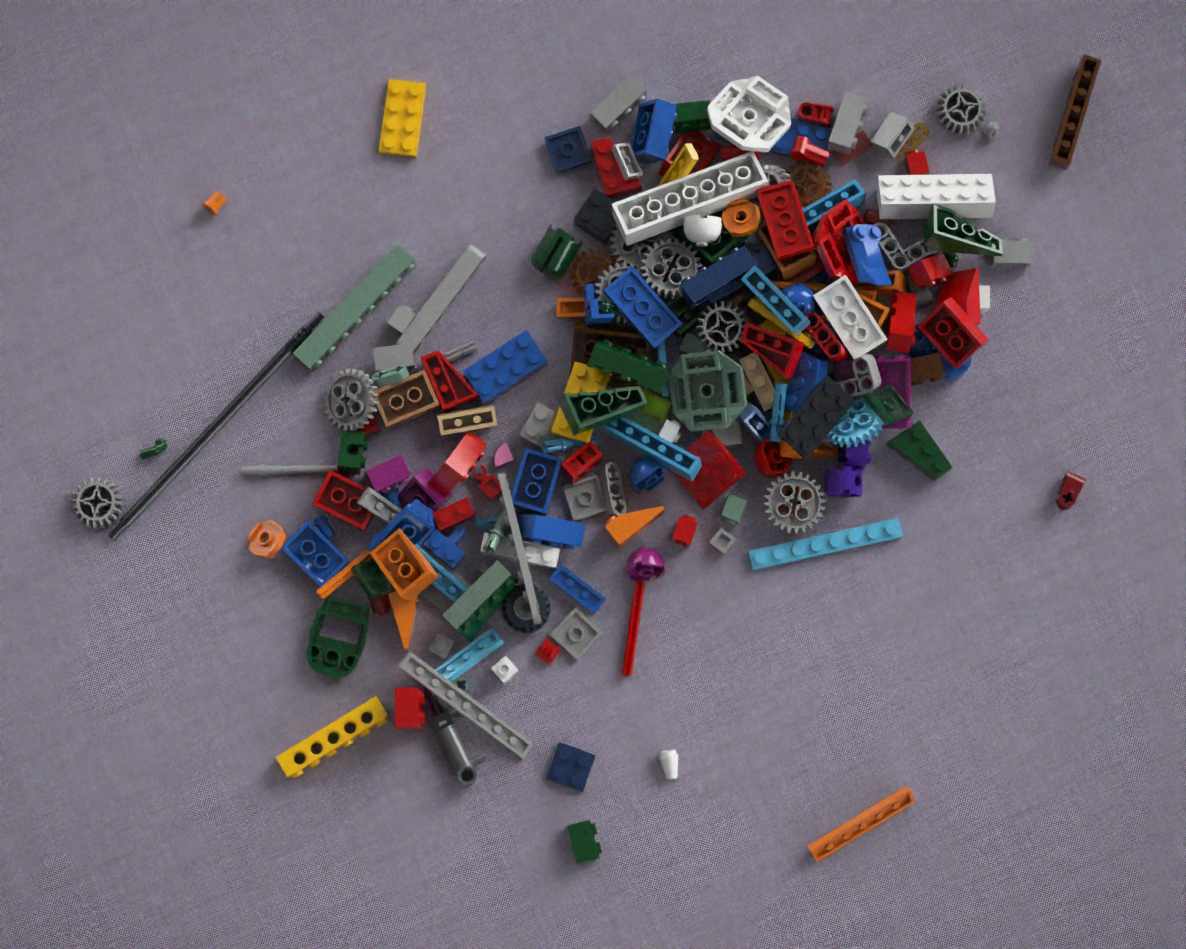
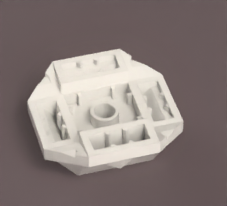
(753, 100)

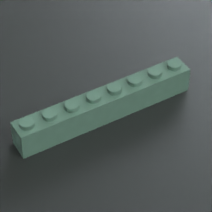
(354, 308)

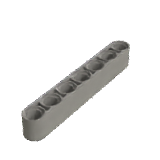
(442, 298)

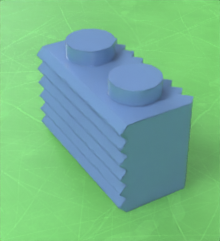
(755, 423)

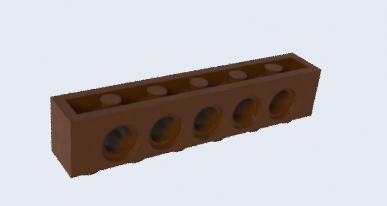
(1074, 112)

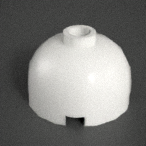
(702, 229)

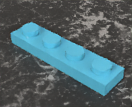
(470, 655)

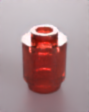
(380, 605)

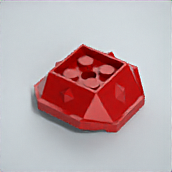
(830, 241)

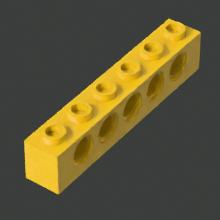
(287, 758)

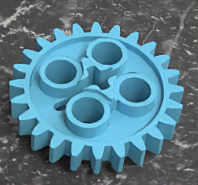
(856, 425)

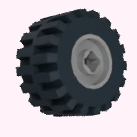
(519, 614)

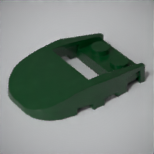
(334, 656)

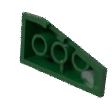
(952, 234)

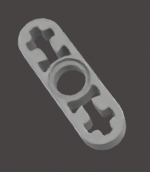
(605, 476)

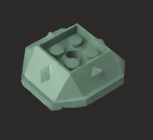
(689, 394)

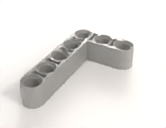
(900, 255)

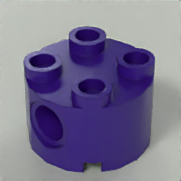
(855, 456)
(843, 482)

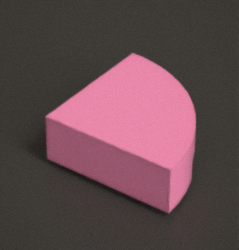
(503, 455)

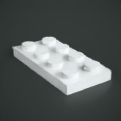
(850, 317)

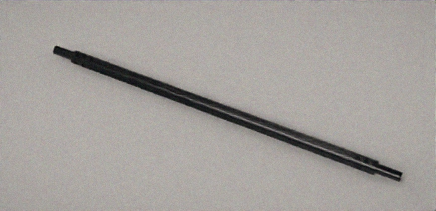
(220, 421)

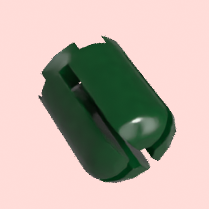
(562, 257)

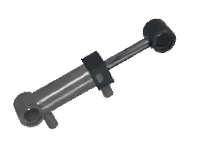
(452, 742)

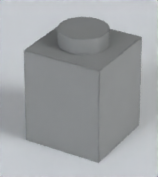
(401, 319)

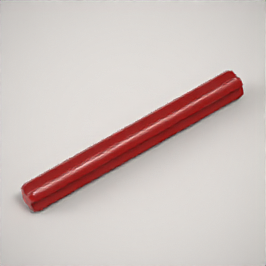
(633, 628)

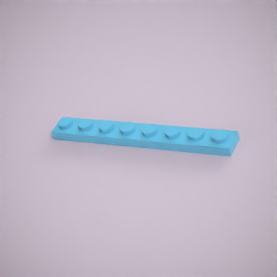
(825, 544)

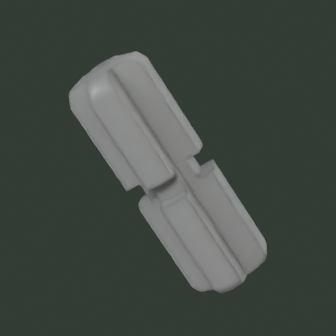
(465, 350)

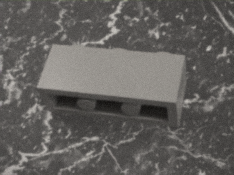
(618, 104)
(848, 123)

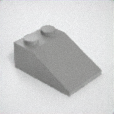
(539, 429)

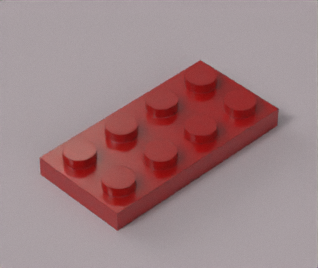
(785, 220)

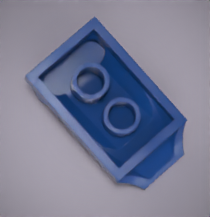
(866, 254)
(413, 520)
(315, 554)

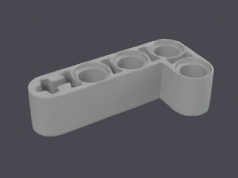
(861, 375)

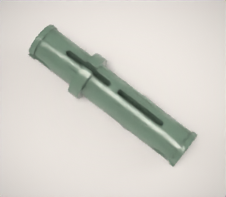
(496, 534)

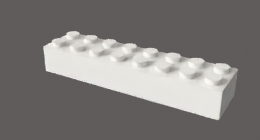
(693, 194)

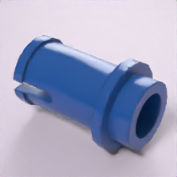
(325, 528)

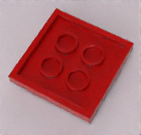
(717, 472)

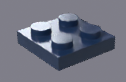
(568, 149)
(570, 767)

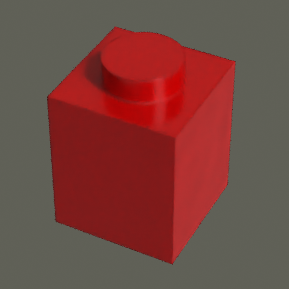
(916, 163)

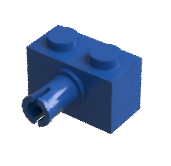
(446, 547)

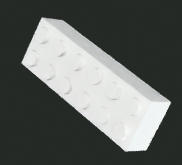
(915, 194)

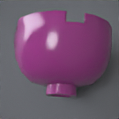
(644, 564)

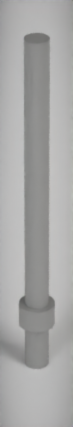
(262, 469)

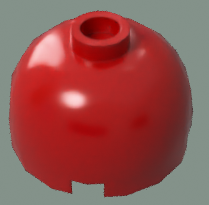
(769, 461)

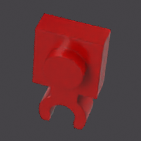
(489, 485)

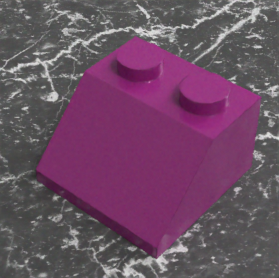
(388, 474)
(420, 490)

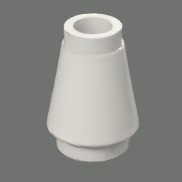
(669, 762)

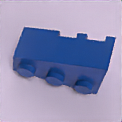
(806, 377)
(551, 530)

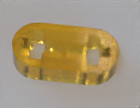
(916, 141)

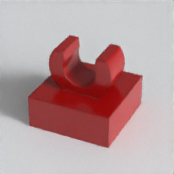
(372, 427)
(547, 651)

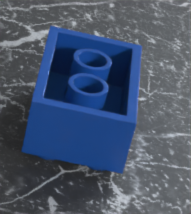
(653, 130)
(536, 481)

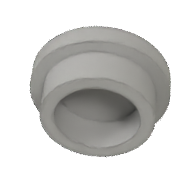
(992, 130)

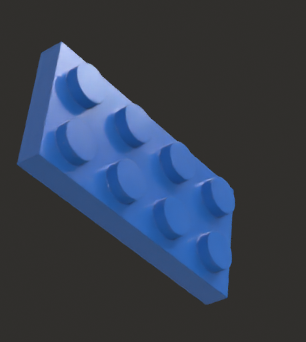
(642, 307)

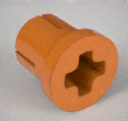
(211, 204)

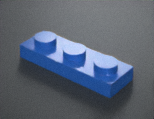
(577, 589)

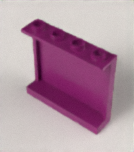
(892, 371)

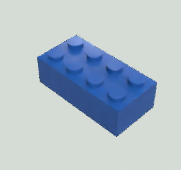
(505, 367)

